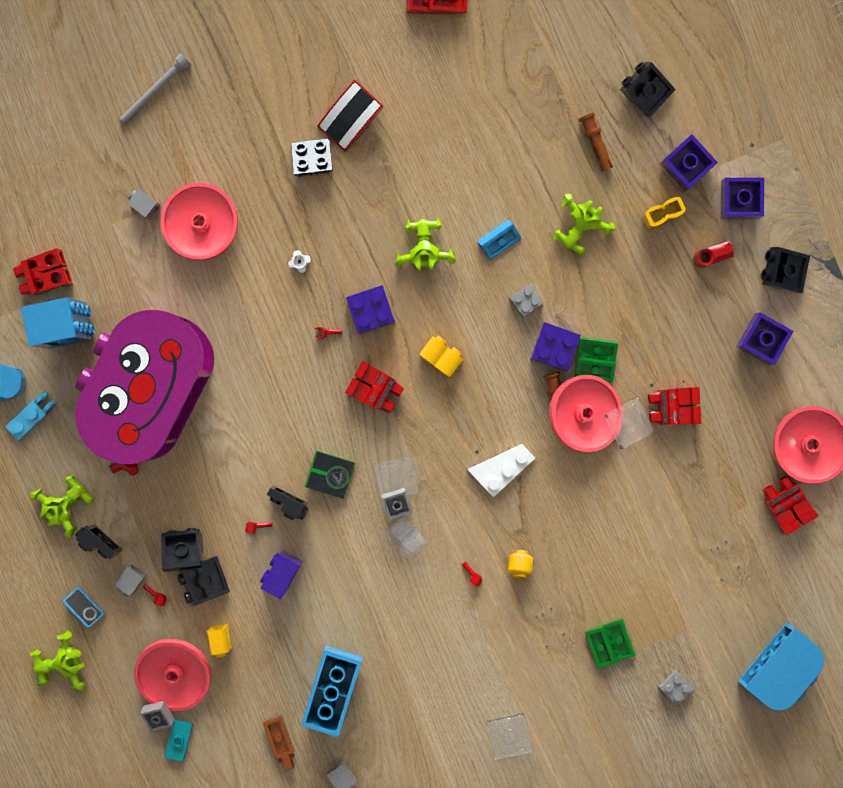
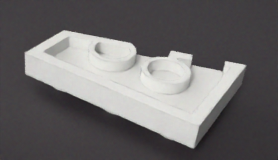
(501, 469)

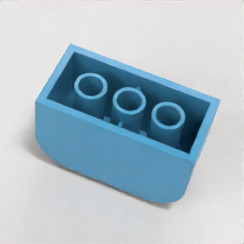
(784, 669)
(331, 691)

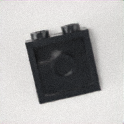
(647, 88)
(785, 269)
(293, 506)
(93, 538)
(181, 550)
(204, 582)

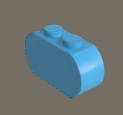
(11, 382)

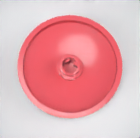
(199, 221)
(579, 413)
(810, 444)
(173, 673)

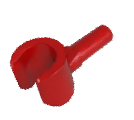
(327, 332)
(251, 526)
(476, 579)
(160, 599)

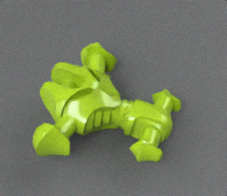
(584, 219)
(424, 253)
(57, 509)
(66, 662)

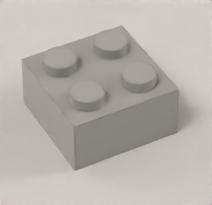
(526, 300)
(396, 503)
(676, 687)
(157, 716)

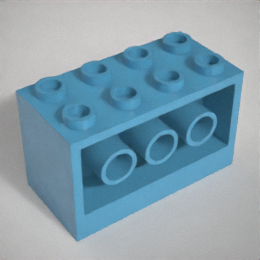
(57, 323)

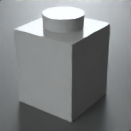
(143, 203)
(130, 580)
(341, 776)

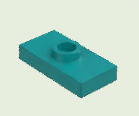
(178, 740)

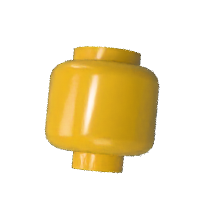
(520, 564)

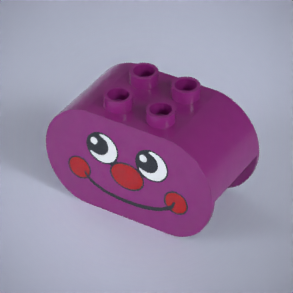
(142, 386)

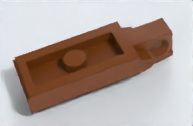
(280, 741)

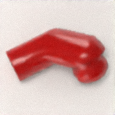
(131, 468)

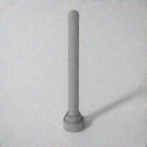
(180, 64)

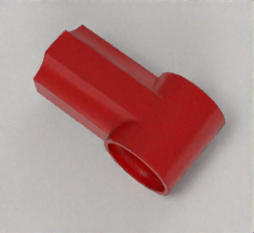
(714, 254)

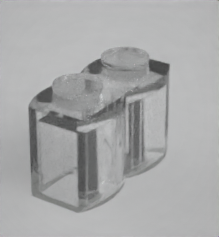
(406, 537)

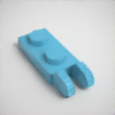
(29, 417)

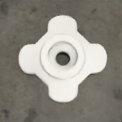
(304, 261)

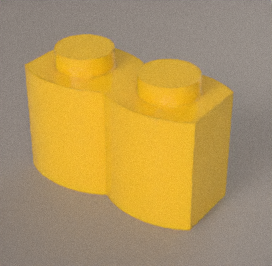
(659, 214)
(441, 356)
(219, 640)

